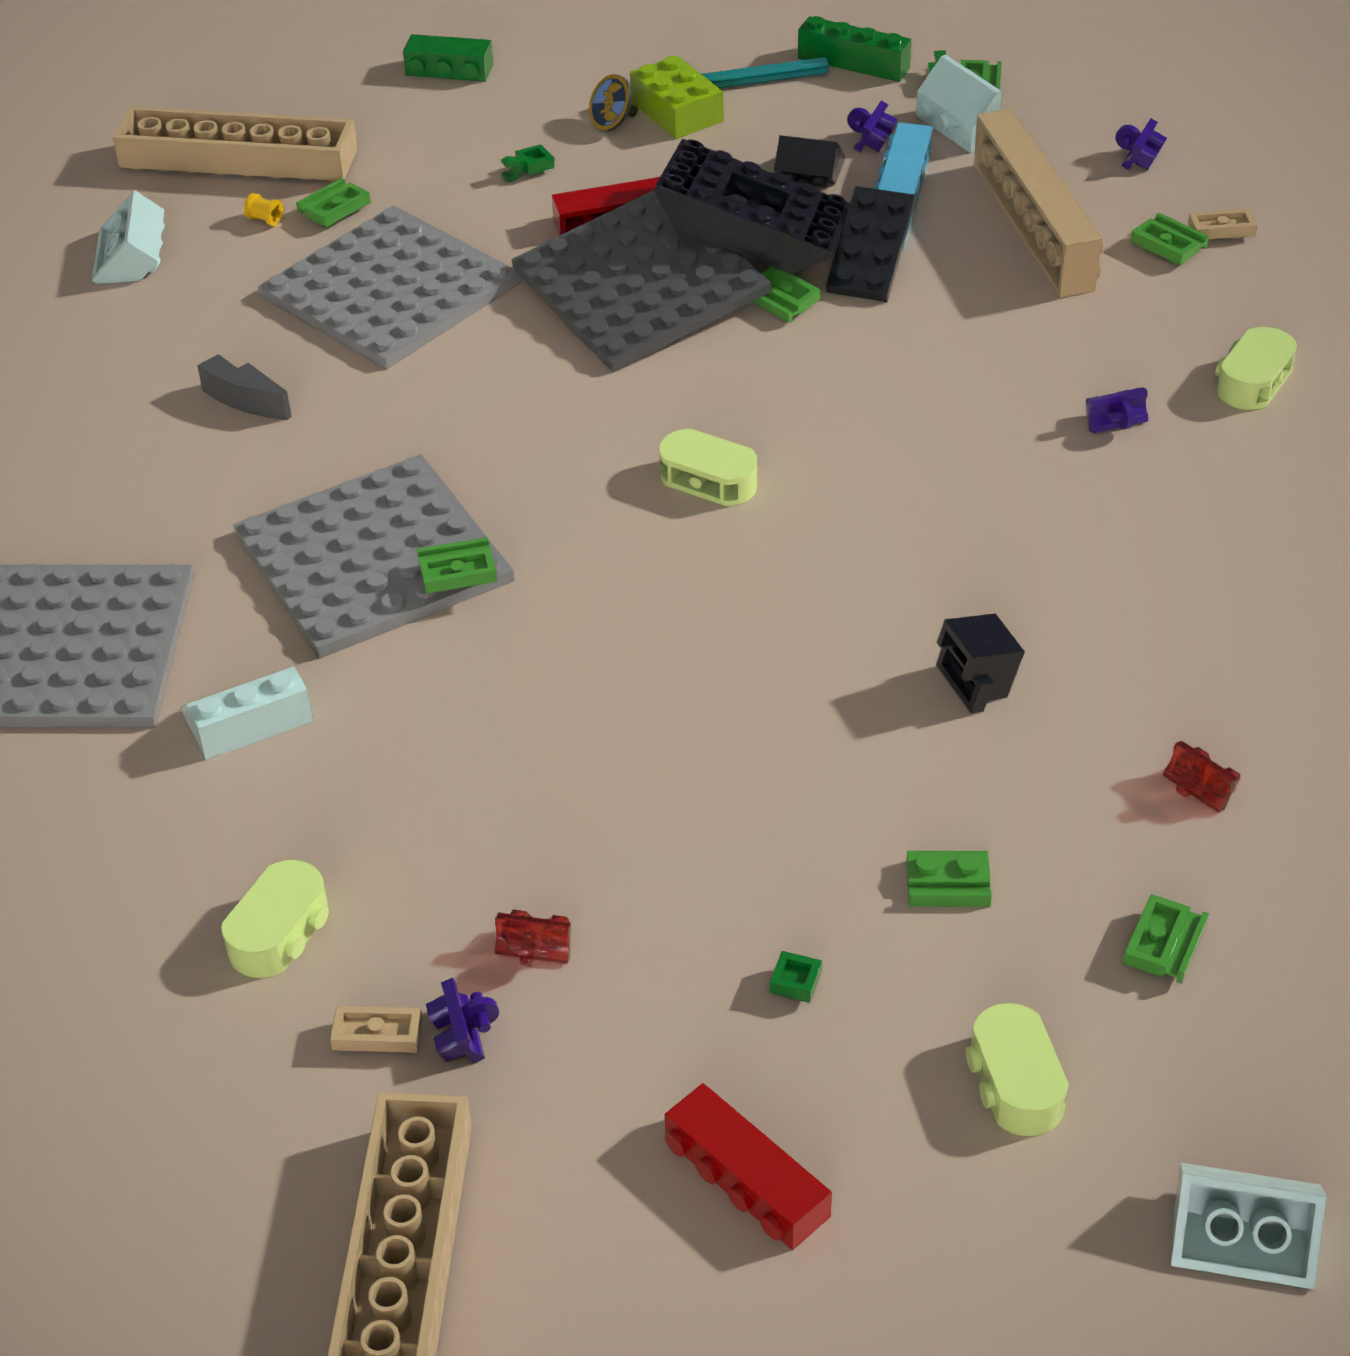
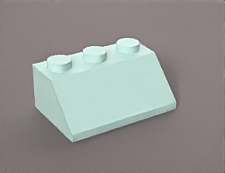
(952, 100)
(129, 241)
(249, 712)
(1247, 1225)

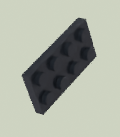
(871, 244)

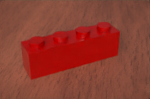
(581, 206)
(747, 1166)

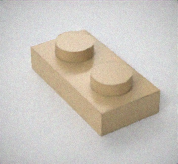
(1224, 223)
(376, 1029)

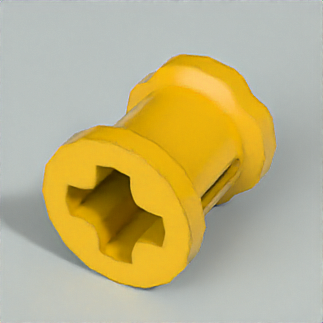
(263, 209)

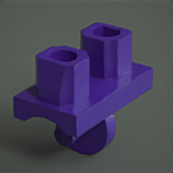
(874, 127)
(1143, 145)
(1117, 410)
(466, 1018)

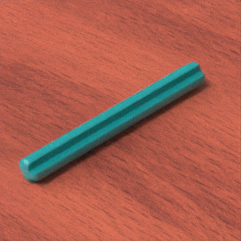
(768, 73)

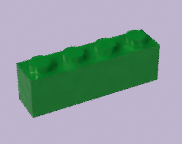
(855, 48)

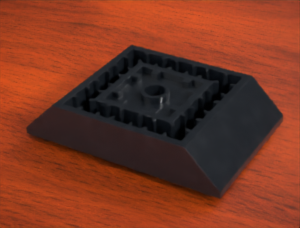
(749, 208)

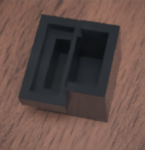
(978, 658)

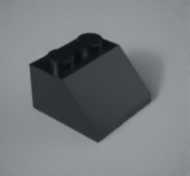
(809, 160)

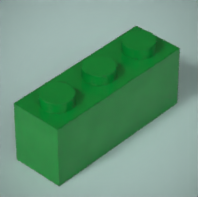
(448, 57)

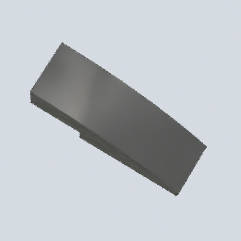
(243, 388)

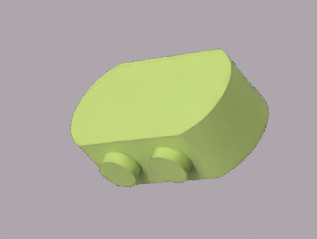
(1255, 368)
(708, 467)
(275, 919)
(1017, 1069)

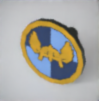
(611, 103)

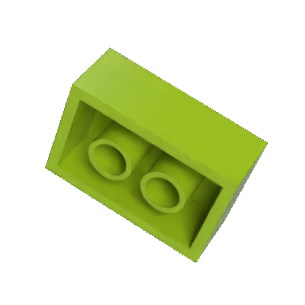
(676, 96)

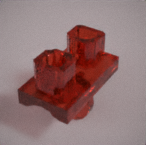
(1200, 776)
(533, 937)

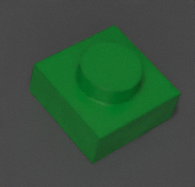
(795, 976)

